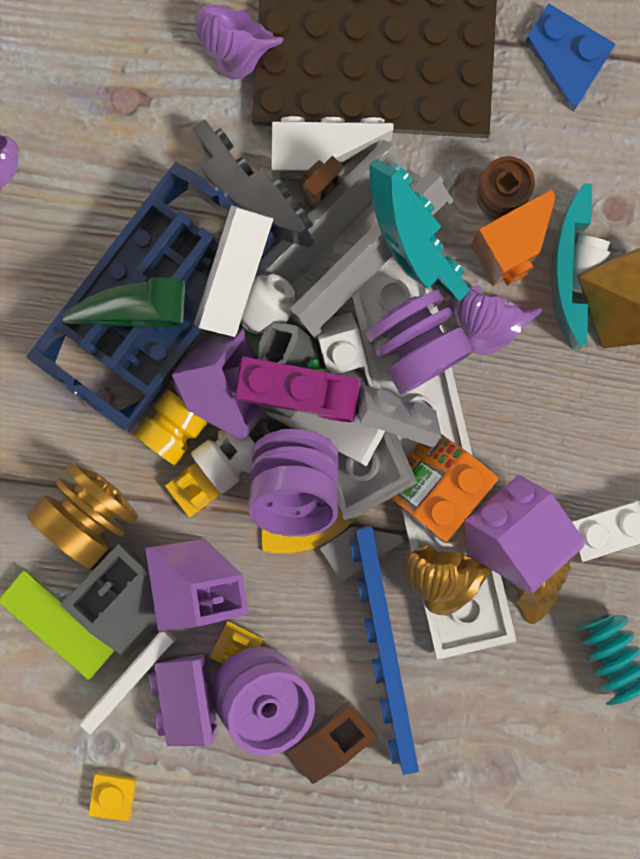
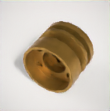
(82, 516)

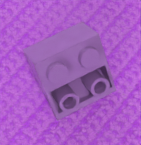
(194, 585)

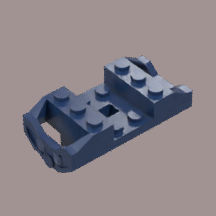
(150, 246)

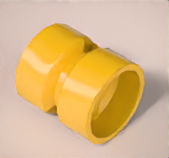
(170, 428)

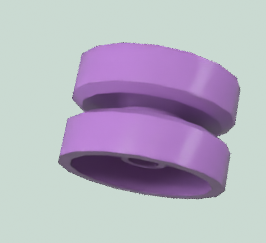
(262, 701)

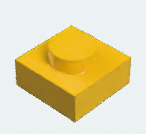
(112, 796)

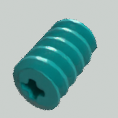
(615, 656)

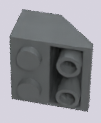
(116, 601)

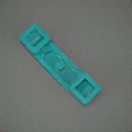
(571, 316)

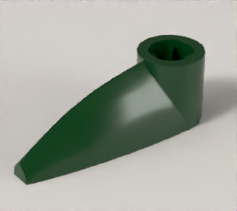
(139, 304)

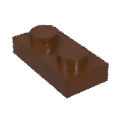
(321, 181)

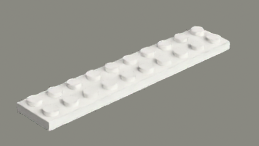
(487, 617)

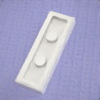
(233, 271)
(351, 439)
(127, 681)

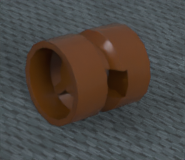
(504, 186)

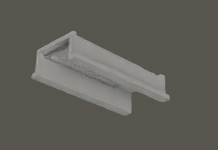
(346, 243)

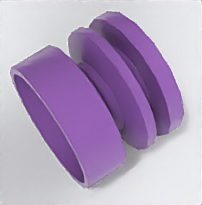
(419, 341)
(294, 483)

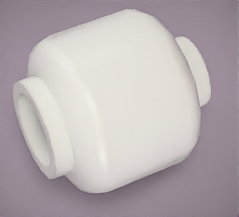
(268, 302)

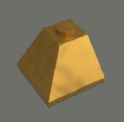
(614, 299)

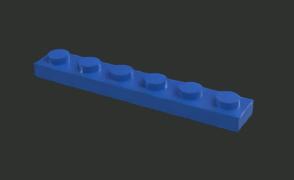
(386, 666)

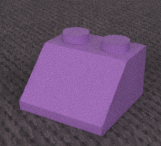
(209, 383)
(522, 534)
(185, 701)

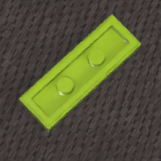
(44, 616)

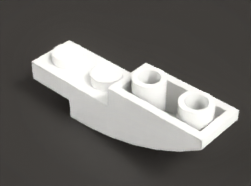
(609, 531)

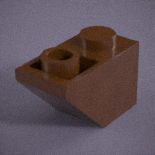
(332, 743)

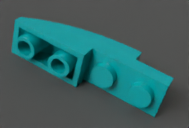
(410, 230)

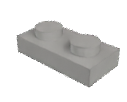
(398, 416)

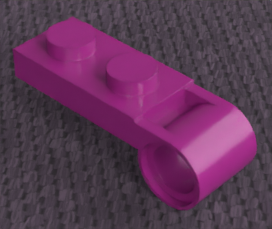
(298, 389)

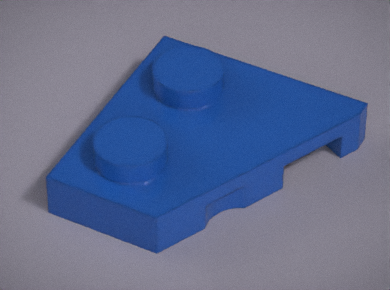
(569, 52)

